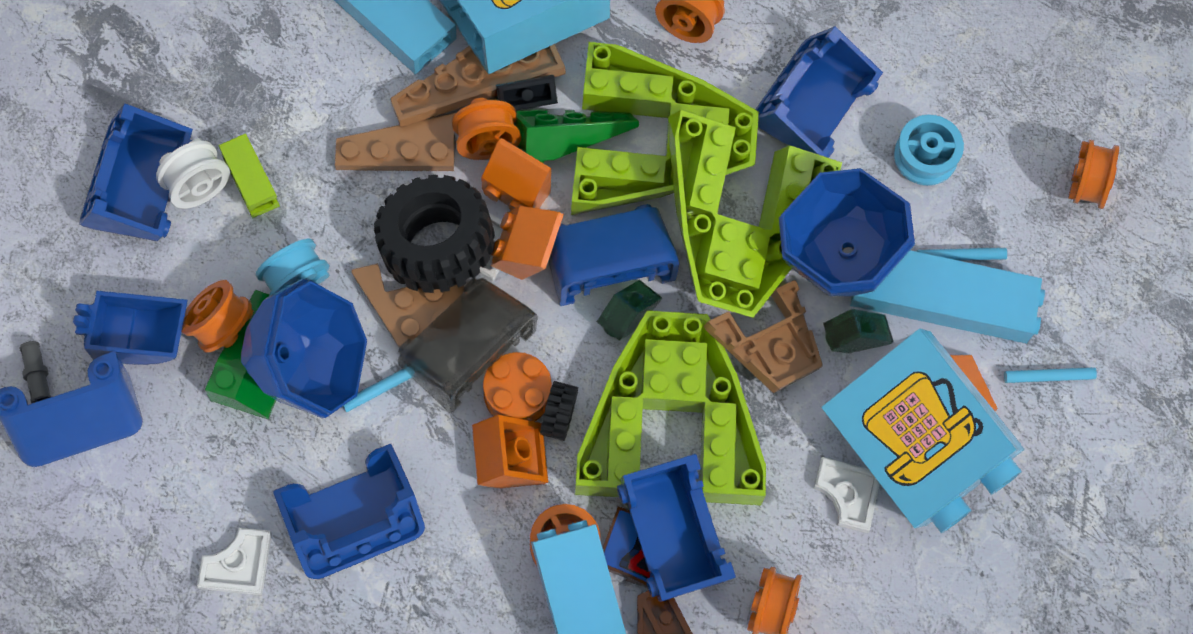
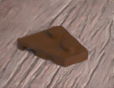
(659, 617)

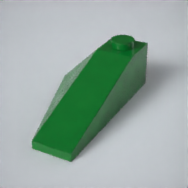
(555, 136)
(230, 381)

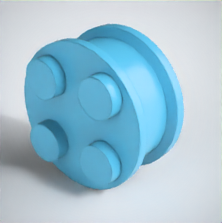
(928, 150)
(293, 264)

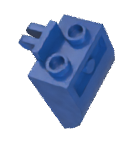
(132, 325)

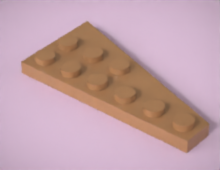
(465, 80)

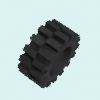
(559, 410)

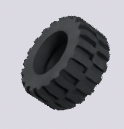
(428, 203)

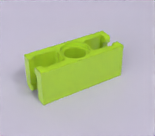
(249, 175)

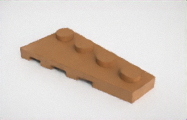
(414, 147)

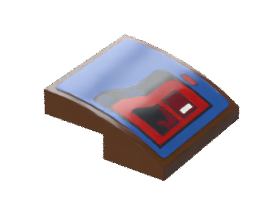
(624, 551)

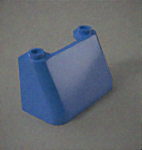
(817, 91)
(124, 184)
(612, 252)
(75, 419)
(351, 517)
(675, 528)

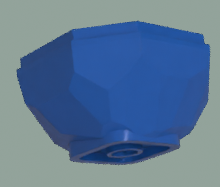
(844, 212)
(306, 348)

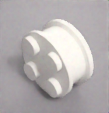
(192, 174)

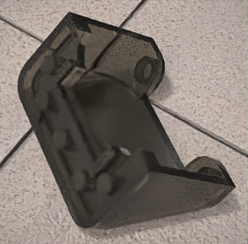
(466, 341)

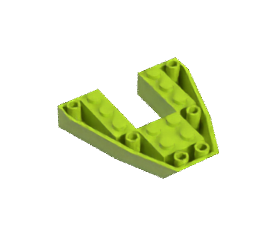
(645, 87)
(728, 259)
(683, 369)

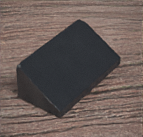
(528, 92)

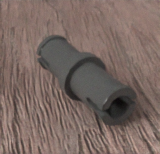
(34, 371)

